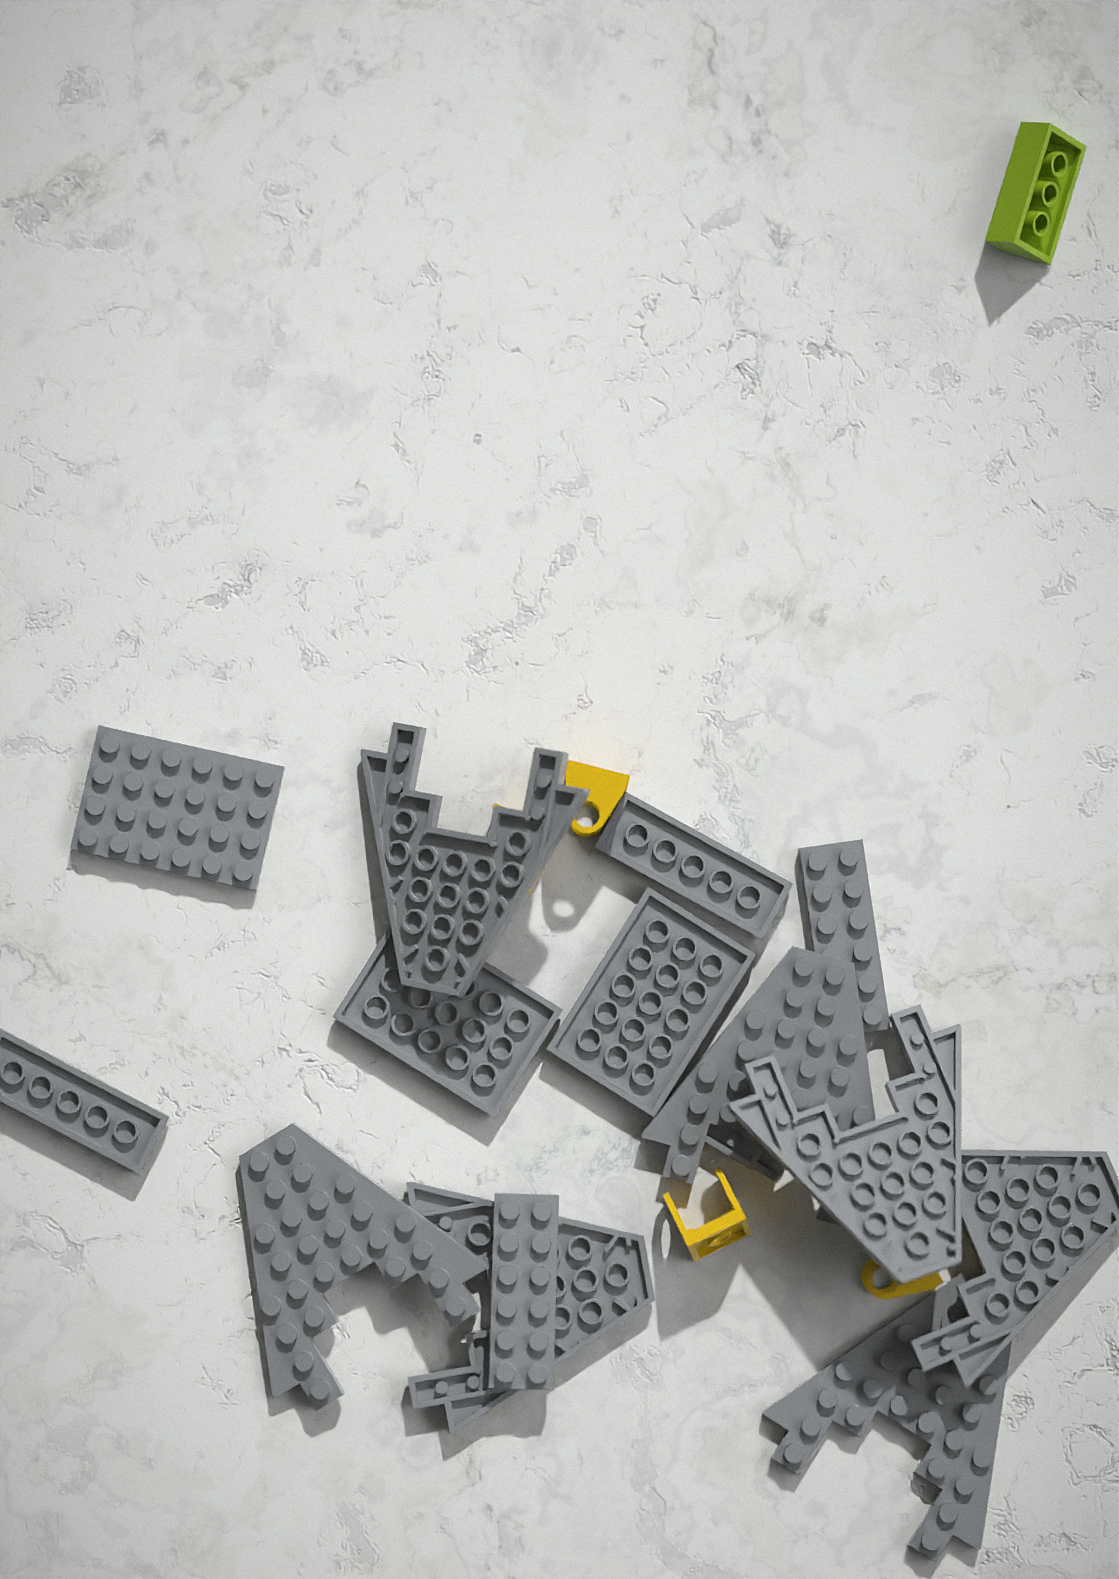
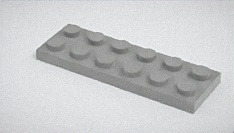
(693, 865)
(844, 920)
(77, 1103)
(523, 1291)

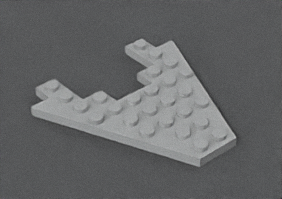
(452, 888)
(814, 1027)
(888, 1179)
(319, 1224)
(1031, 1228)
(598, 1286)
(932, 1404)

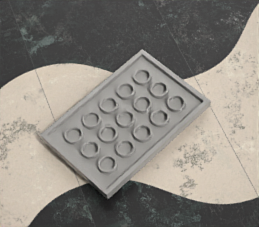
(177, 808)
(651, 1002)
(464, 1043)

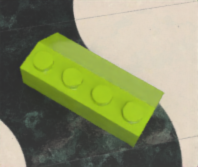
(1036, 192)

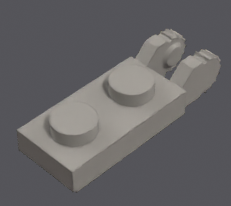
(740, 1147)

